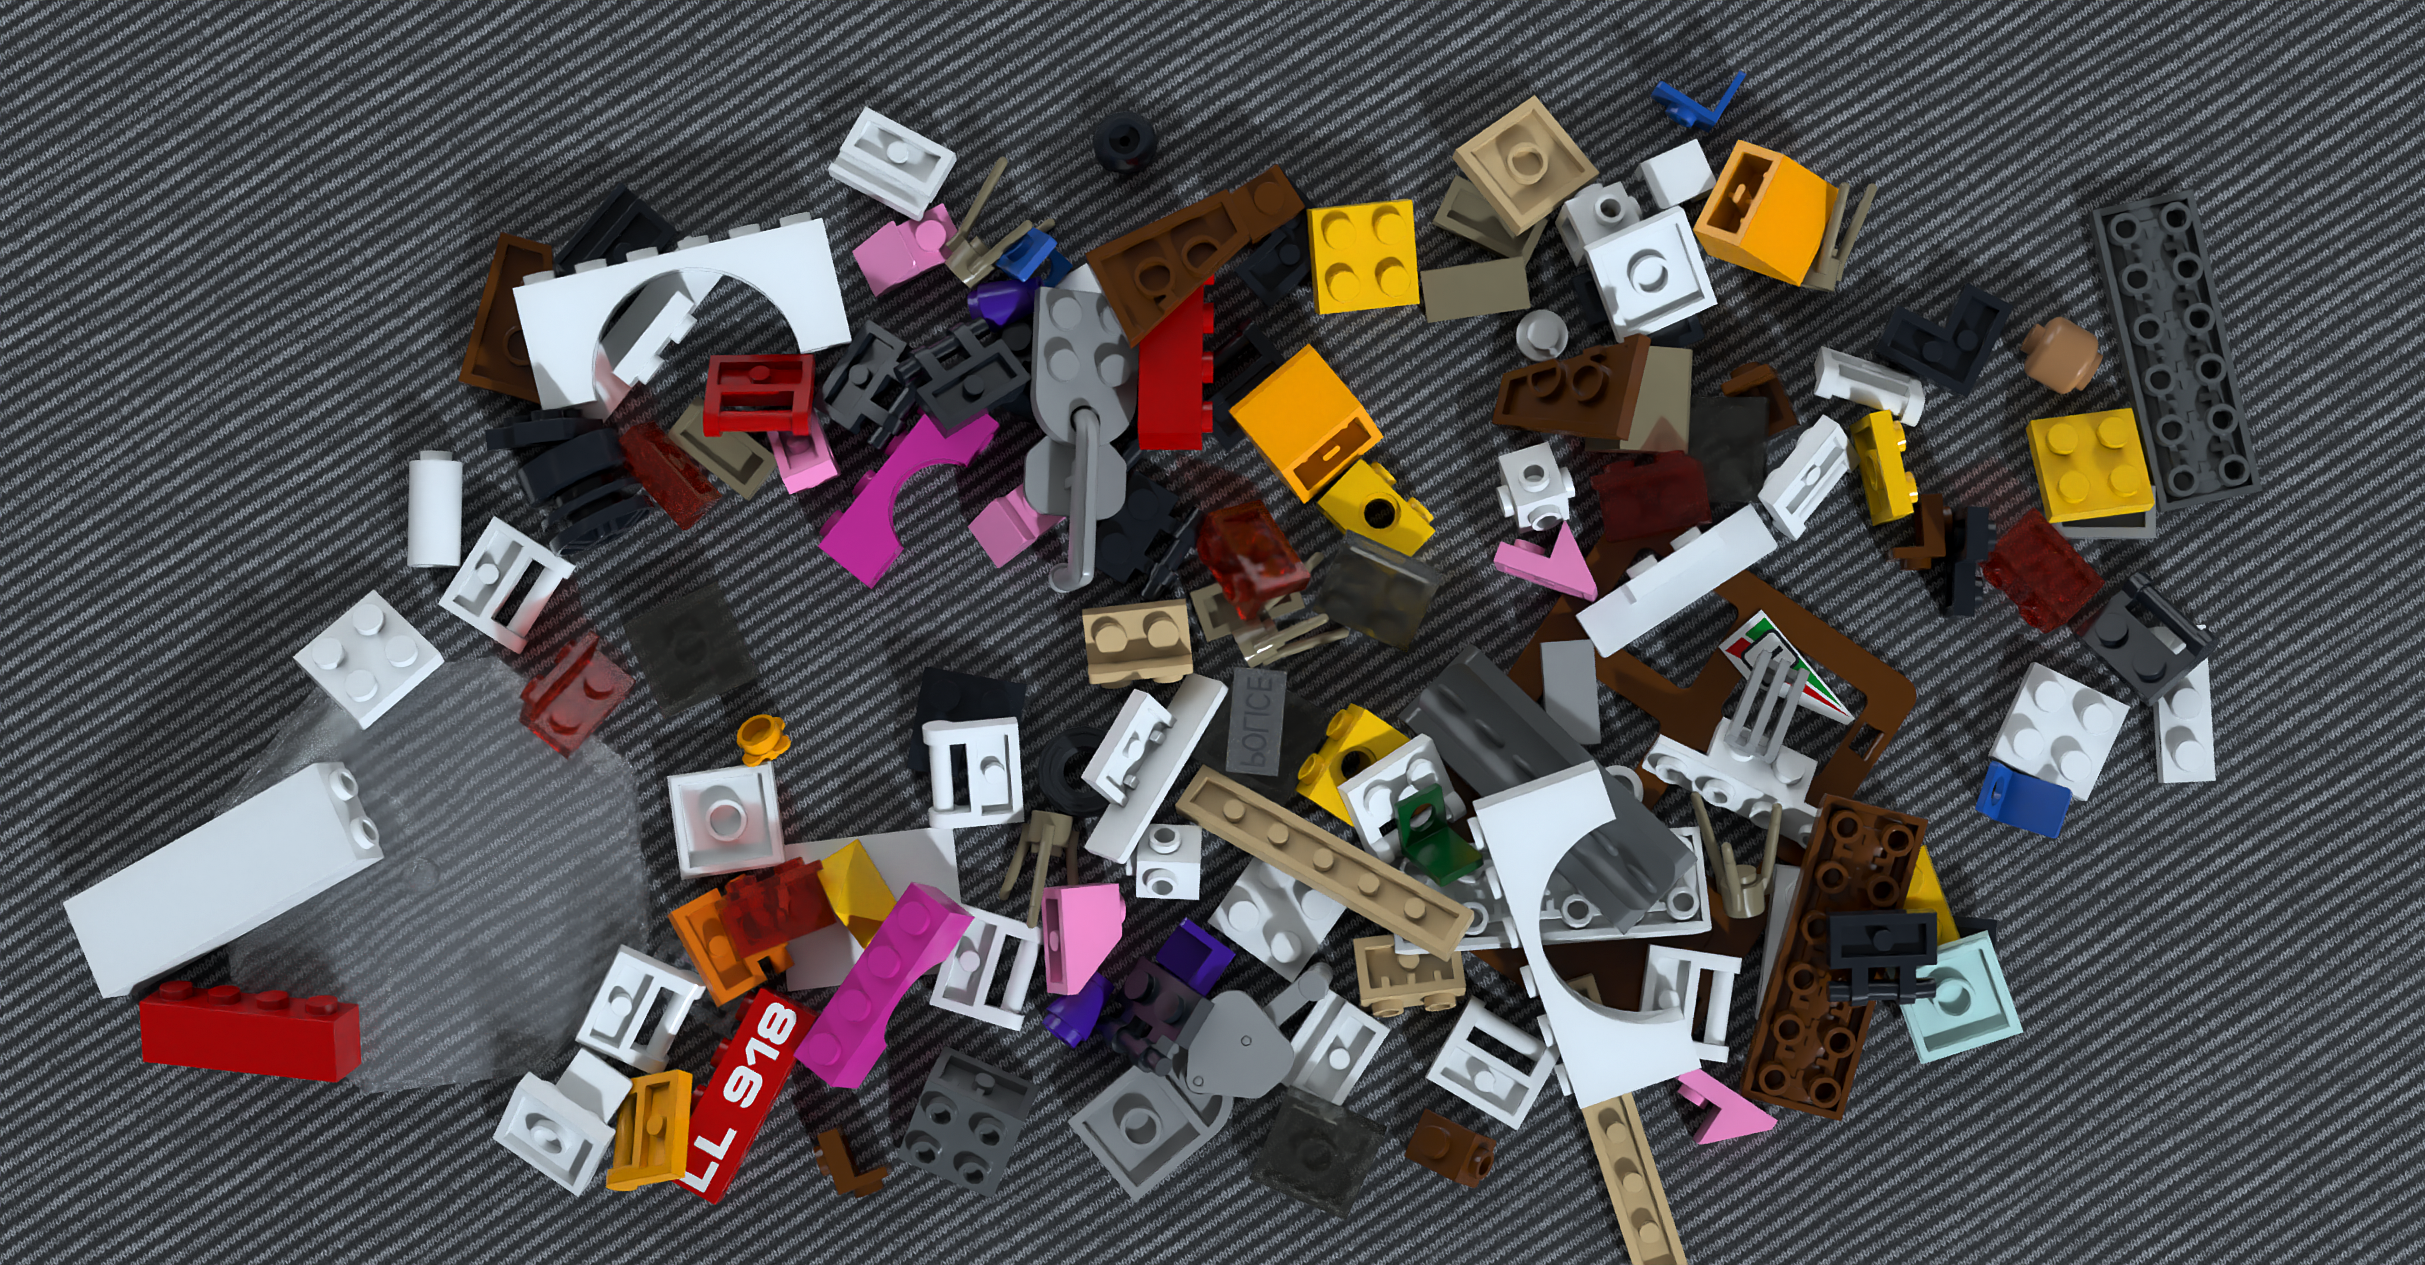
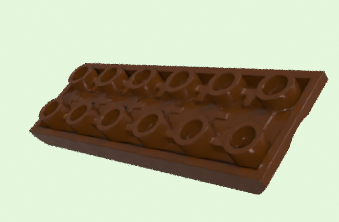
(1801, 1043)

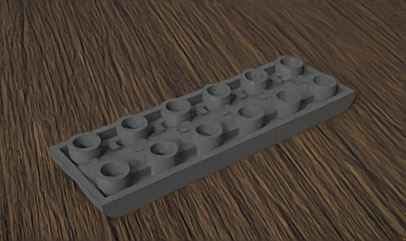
(2174, 350)
(1503, 739)

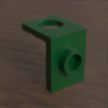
(1434, 845)

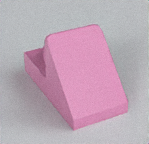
(905, 251)
(804, 459)
(1010, 526)
(1561, 572)
(1731, 1113)

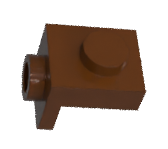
(1266, 203)
(1764, 381)
(1931, 526)
(1451, 1149)
(837, 1158)

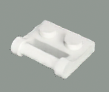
(1869, 384)
(1807, 476)
(491, 577)
(991, 772)
(1398, 775)
(970, 968)
(1673, 981)
(625, 1002)
(1485, 1078)

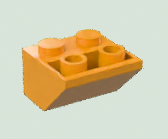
(1766, 214)
(1306, 423)

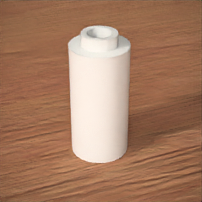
(435, 511)

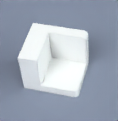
(1677, 175)
(594, 1084)

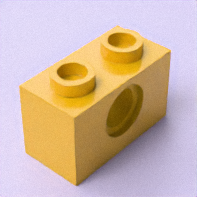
(1368, 484)
(1347, 732)

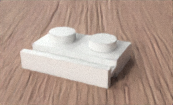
(892, 164)
(1333, 1048)

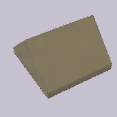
(1661, 407)

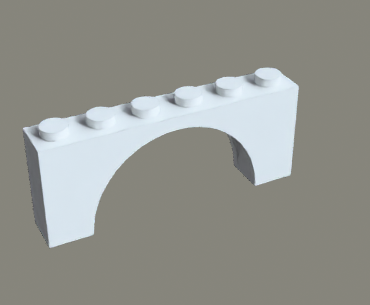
(569, 314)
(1601, 1047)

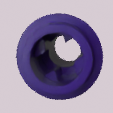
(1003, 301)
(1074, 1016)

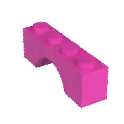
(865, 534)
(853, 1024)

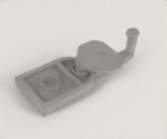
(1074, 469)
(1153, 1123)

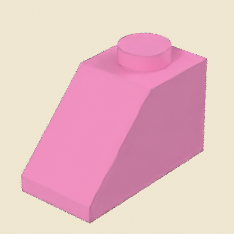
(1079, 932)

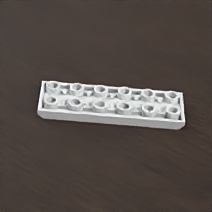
(1564, 912)

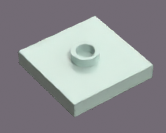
(1969, 1003)

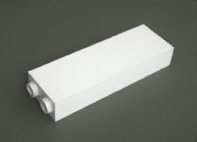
(224, 879)

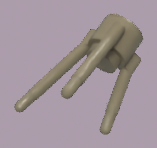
(976, 259)
(1828, 263)
(1264, 644)
(1048, 835)
(1740, 884)

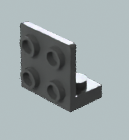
(967, 1121)

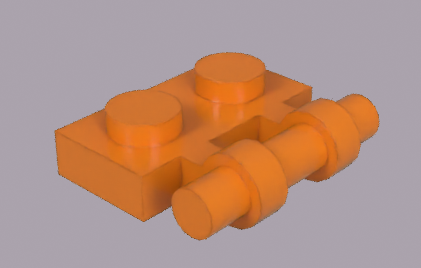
(711, 953)

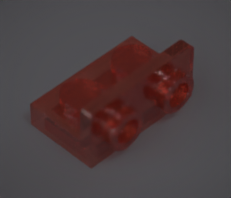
(668, 474)
(1652, 496)
(1250, 557)
(2040, 572)
(574, 695)
(774, 910)

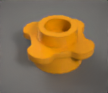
(762, 739)

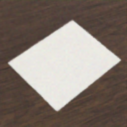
(901, 858)

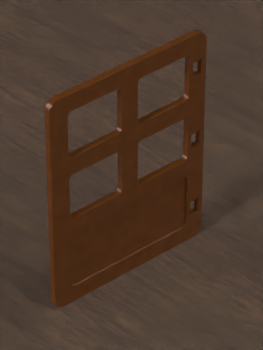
(1691, 720)

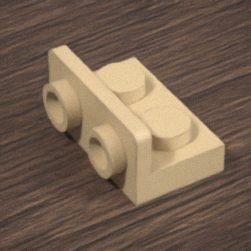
(1137, 643)
(1399, 980)

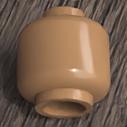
(2061, 355)

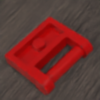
(759, 382)

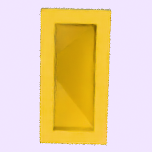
(857, 891)

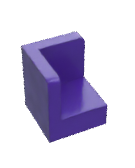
(1194, 956)

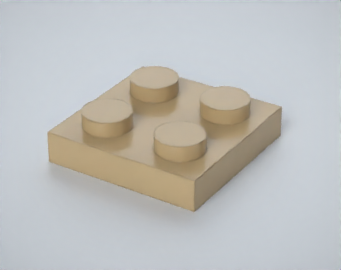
(1525, 165)

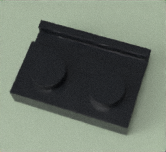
(616, 228)

